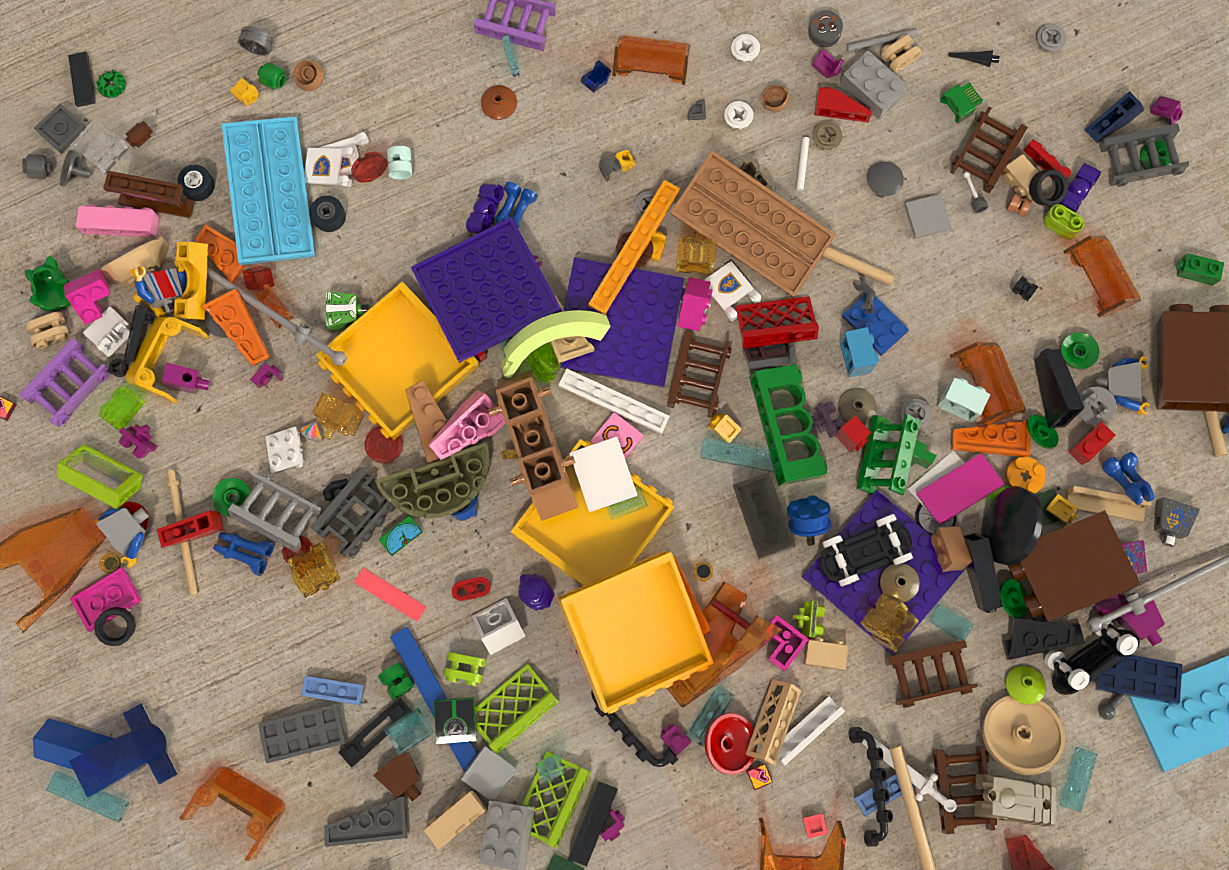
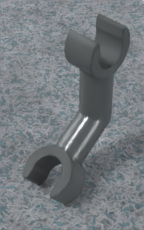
(868, 304)

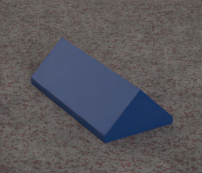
(62, 742)

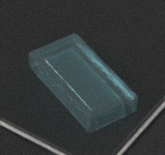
(510, 56)
(627, 506)
(951, 622)

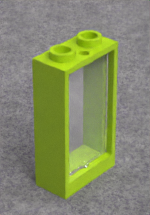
(99, 476)

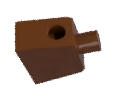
(400, 776)

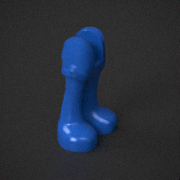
(513, 192)
(1139, 488)
(256, 563)

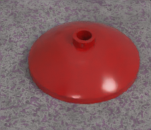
(736, 734)

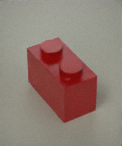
(853, 434)
(1092, 443)

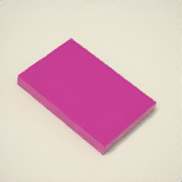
(109, 592)

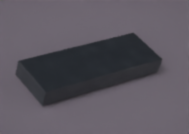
(81, 79)

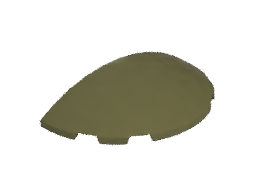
(440, 486)

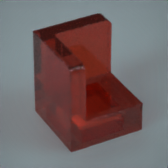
(257, 277)

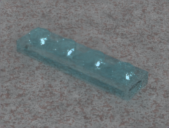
(736, 455)
(100, 803)

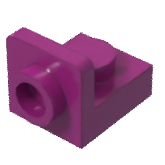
(263, 375)
(674, 738)

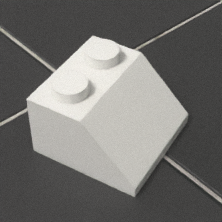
(498, 626)

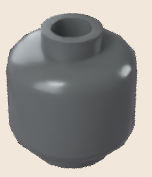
(36, 166)

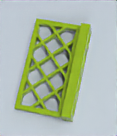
(524, 721)
(567, 807)

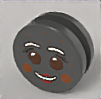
(825, 28)

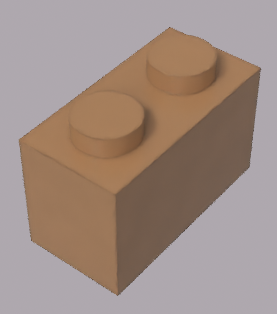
(951, 548)

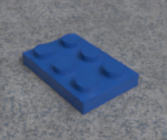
(881, 323)

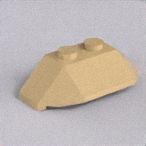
(149, 255)

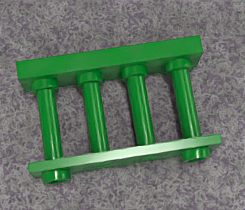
(874, 453)

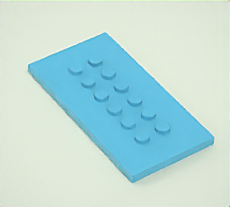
(268, 190)
(1193, 726)

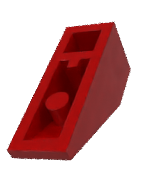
(838, 105)
(191, 528)

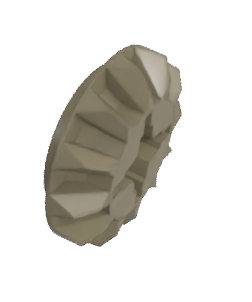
(832, 130)

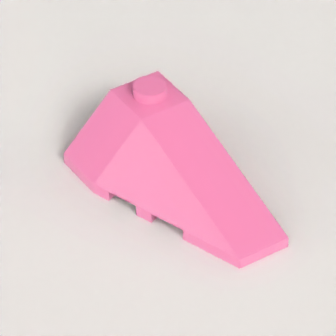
(467, 426)

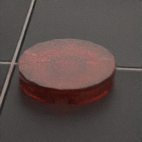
(369, 167)
(382, 449)

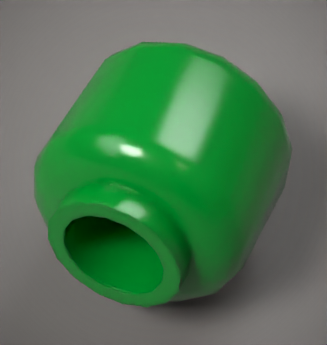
(271, 76)

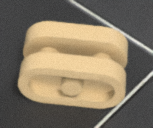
(902, 44)
(47, 330)

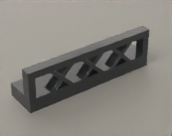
(592, 824)

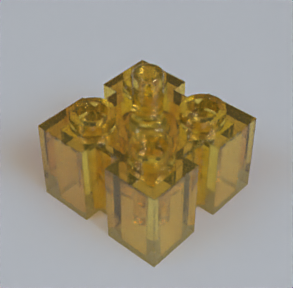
(696, 255)
(337, 415)
(314, 570)
(889, 621)

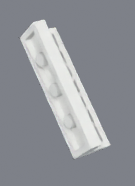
(809, 729)

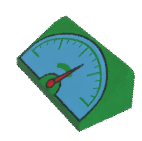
(400, 535)

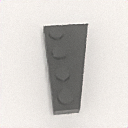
(375, 824)

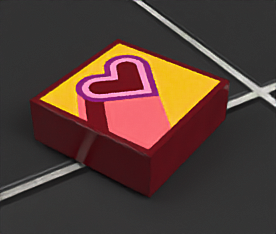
(6, 408)
(759, 776)

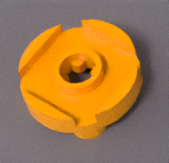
(1032, 467)

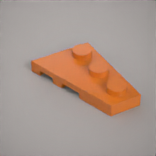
(222, 252)

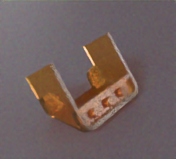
(651, 57)
(1105, 274)
(993, 374)
(247, 797)

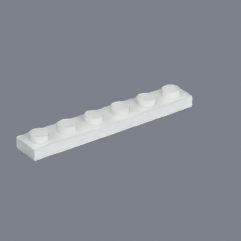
(614, 401)

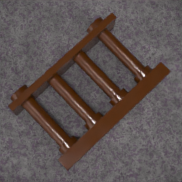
(997, 164)
(149, 193)
(681, 379)
(935, 653)
(944, 781)

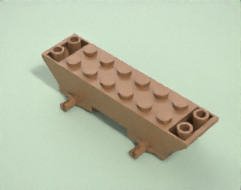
(535, 445)

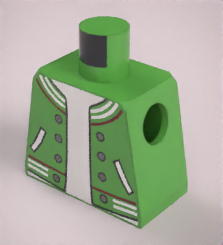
(343, 310)

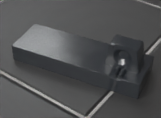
(140, 317)

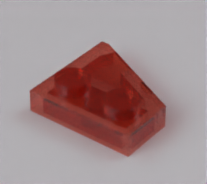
(1024, 854)

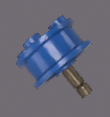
(809, 517)

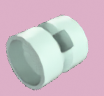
(399, 162)

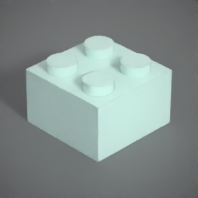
(963, 399)

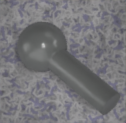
(1107, 711)

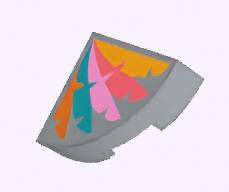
(311, 432)

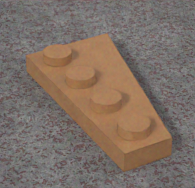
(427, 417)

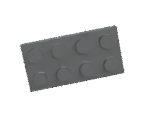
(302, 733)

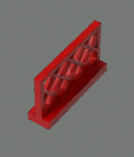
(778, 333)

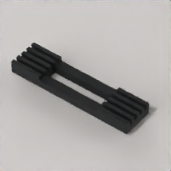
(353, 751)

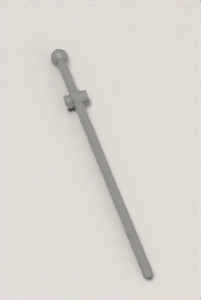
(302, 333)
(1137, 603)

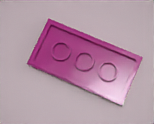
(960, 489)

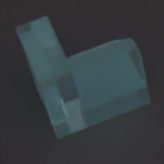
(550, 768)

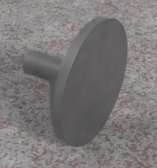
(68, 168)

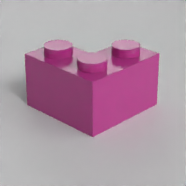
(84, 295)
(695, 300)
(789, 644)

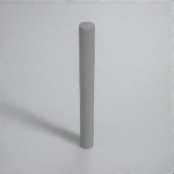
(880, 40)

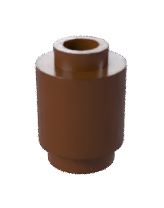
(138, 134)

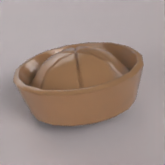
(308, 75)

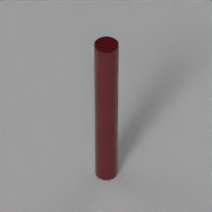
(731, 614)

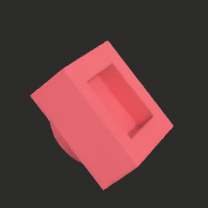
(815, 825)

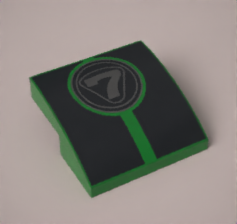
(455, 720)

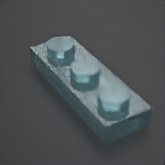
(713, 708)
(1078, 779)

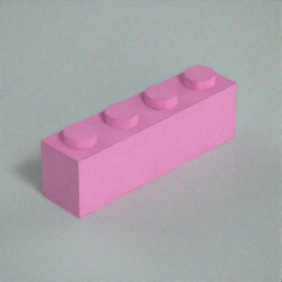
(117, 221)

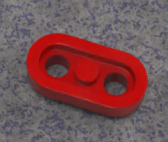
(471, 588)

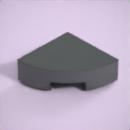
(697, 111)

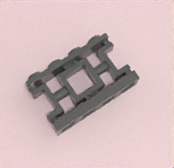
(340, 507)

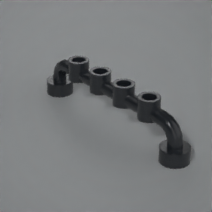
(631, 739)
(880, 795)

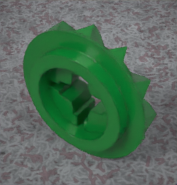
(111, 91)

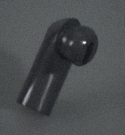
(329, 491)

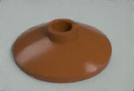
(501, 109)

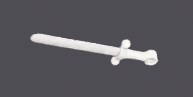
(918, 780)

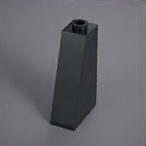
(1057, 389)
(982, 573)

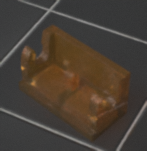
(271, 300)

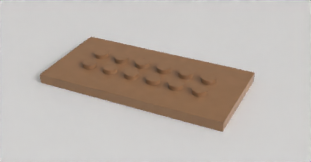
(752, 224)

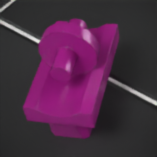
(140, 438)

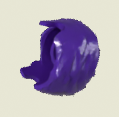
(535, 591)

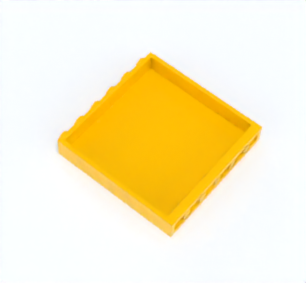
(391, 351)
(588, 542)
(635, 631)

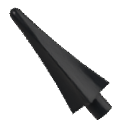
(983, 57)

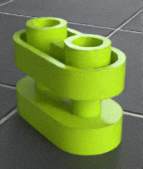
(1063, 222)
(454, 674)

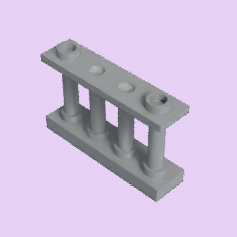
(275, 531)

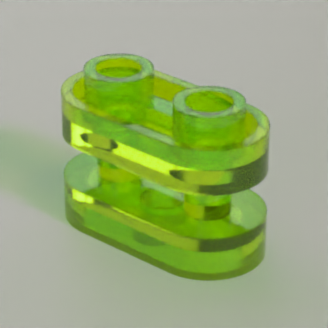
(544, 363)

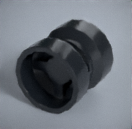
(1024, 288)

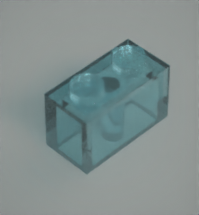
(408, 731)

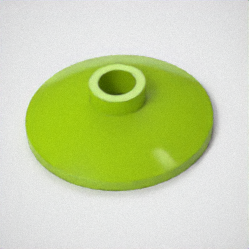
(1019, 690)

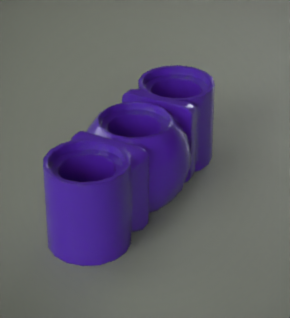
(1080, 187)
(484, 208)

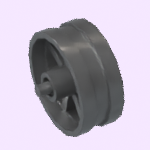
(255, 40)

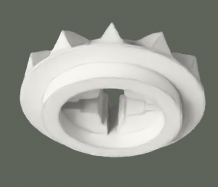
(749, 41)
(738, 107)

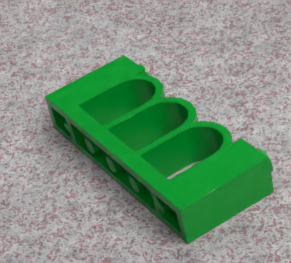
(787, 379)

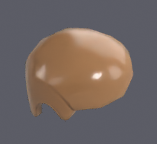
(775, 98)

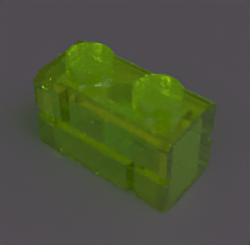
(121, 407)

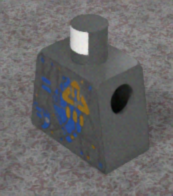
(1174, 520)

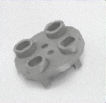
(1102, 412)

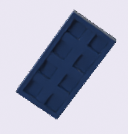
(1143, 679)

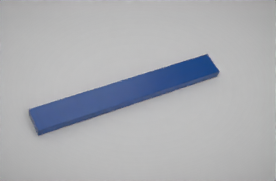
(428, 687)

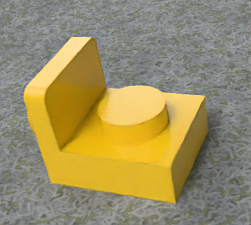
(245, 92)
(659, 242)
(724, 427)
(1062, 510)

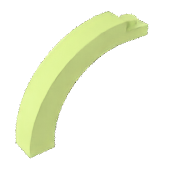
(550, 328)

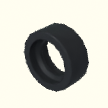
(1060, 184)
(105, 639)

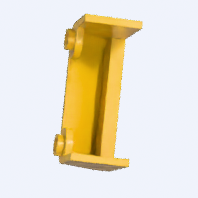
(140, 371)

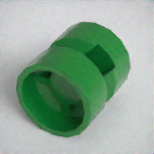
(391, 675)

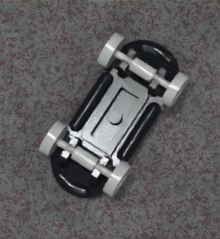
(866, 551)
(1091, 660)

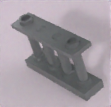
(1147, 137)

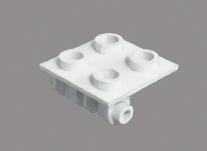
(108, 332)
(284, 450)

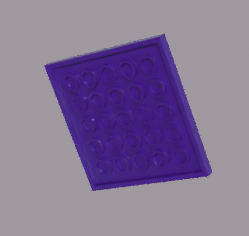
(485, 289)
(639, 320)
(860, 596)

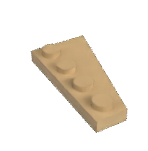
(570, 347)

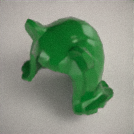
(48, 286)

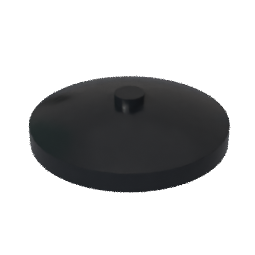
(1013, 525)

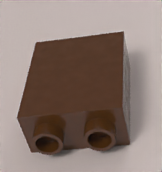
(1193, 359)
(1075, 568)

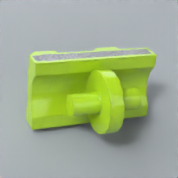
(807, 619)

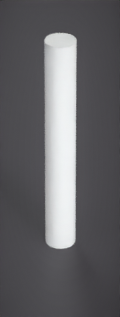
(802, 164)

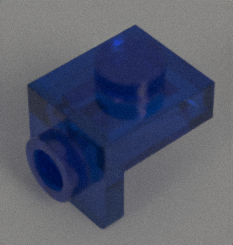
(596, 77)

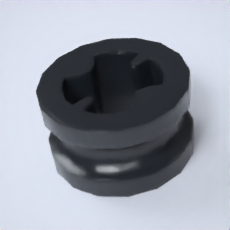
(118, 362)

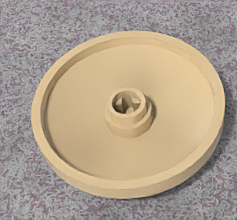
(1023, 736)

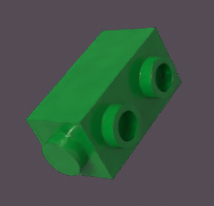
(1200, 269)

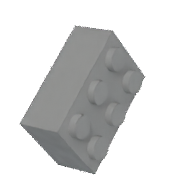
(873, 84)
(507, 835)

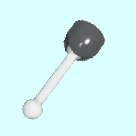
(978, 204)

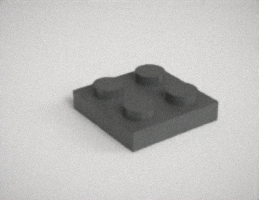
(60, 128)

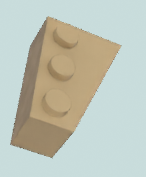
(455, 818)

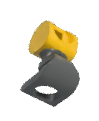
(622, 161)

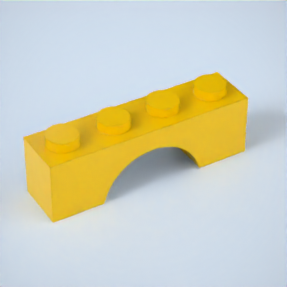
(194, 260)

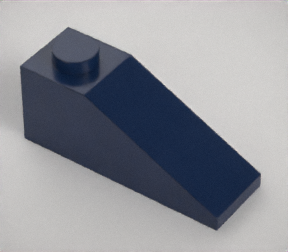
(1115, 117)

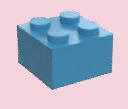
(858, 352)

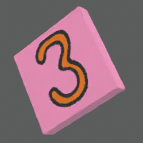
(618, 427)

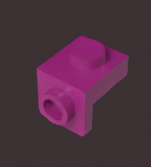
(827, 64)
(1168, 109)
(1111, 603)
(612, 831)

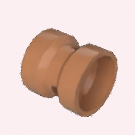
(1015, 203)

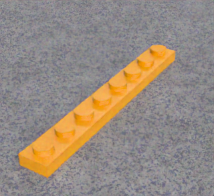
(634, 247)

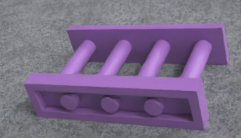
(518, 35)
(51, 371)

